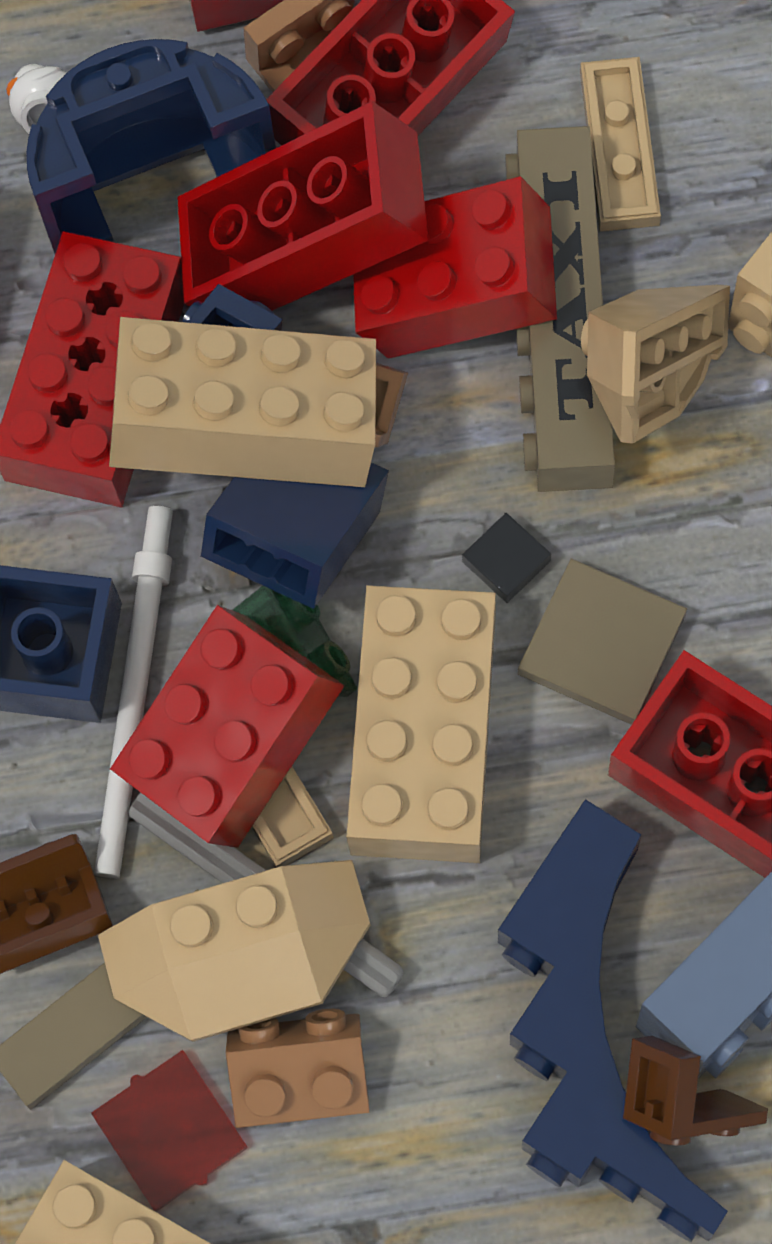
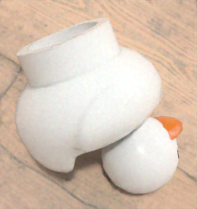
(29, 91)

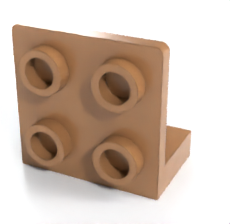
(288, 34)

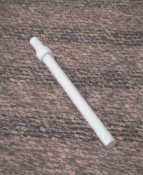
(151, 573)

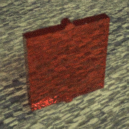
(169, 1130)

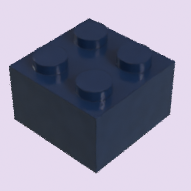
(56, 642)

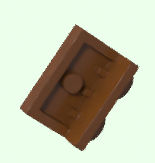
(48, 902)

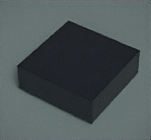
(506, 557)

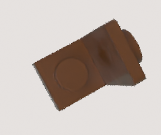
(665, 1098)

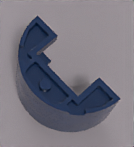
(132, 114)

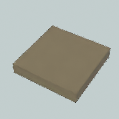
(602, 641)

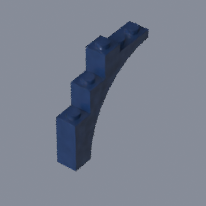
(562, 1032)

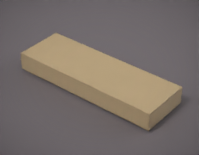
(620, 144)

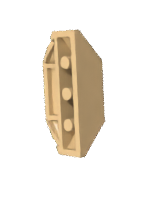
(653, 353)
(238, 948)

